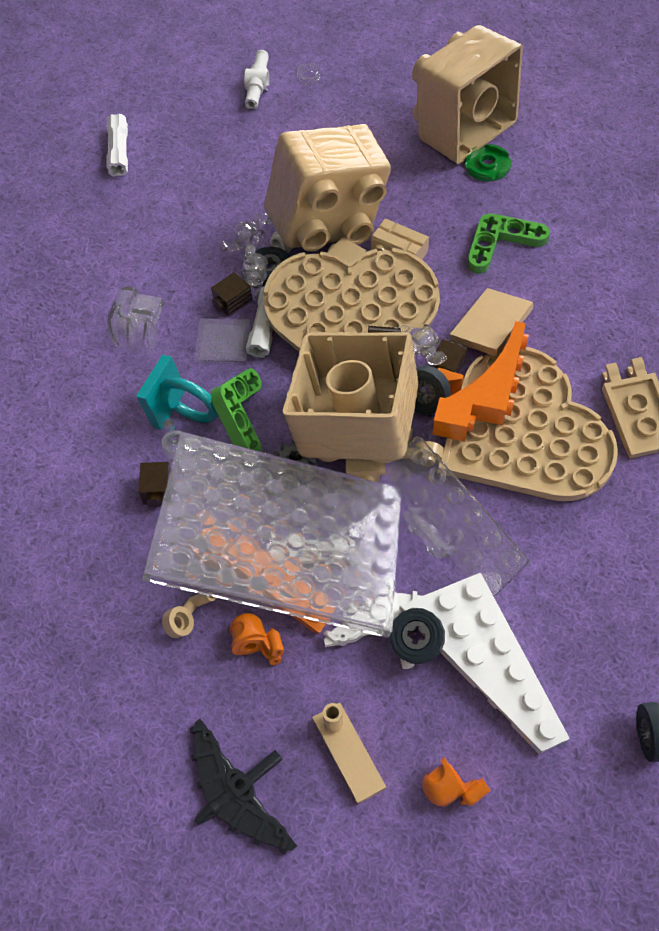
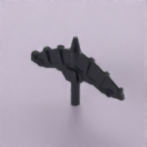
(232, 792)

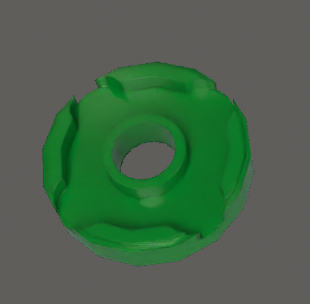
(490, 172)

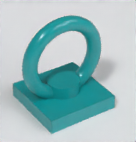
(163, 392)

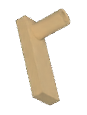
(349, 753)

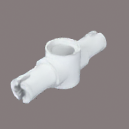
(256, 79)

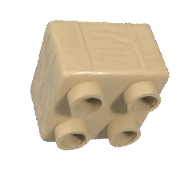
(467, 91)
(326, 186)
(353, 396)

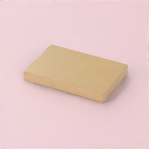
(491, 321)

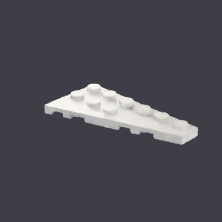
(491, 659)

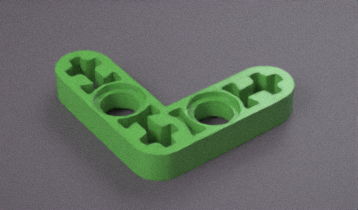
(500, 231)
(229, 408)

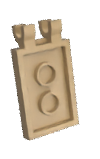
(634, 407)

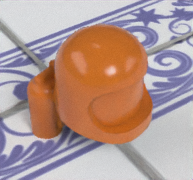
(251, 637)
(445, 786)

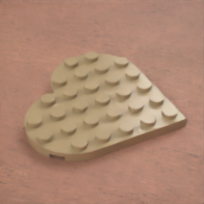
(341, 296)
(545, 445)

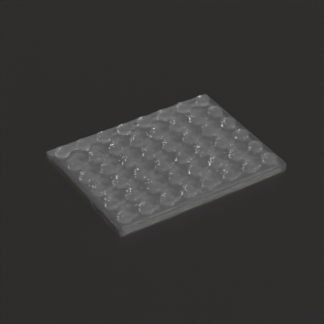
(278, 535)

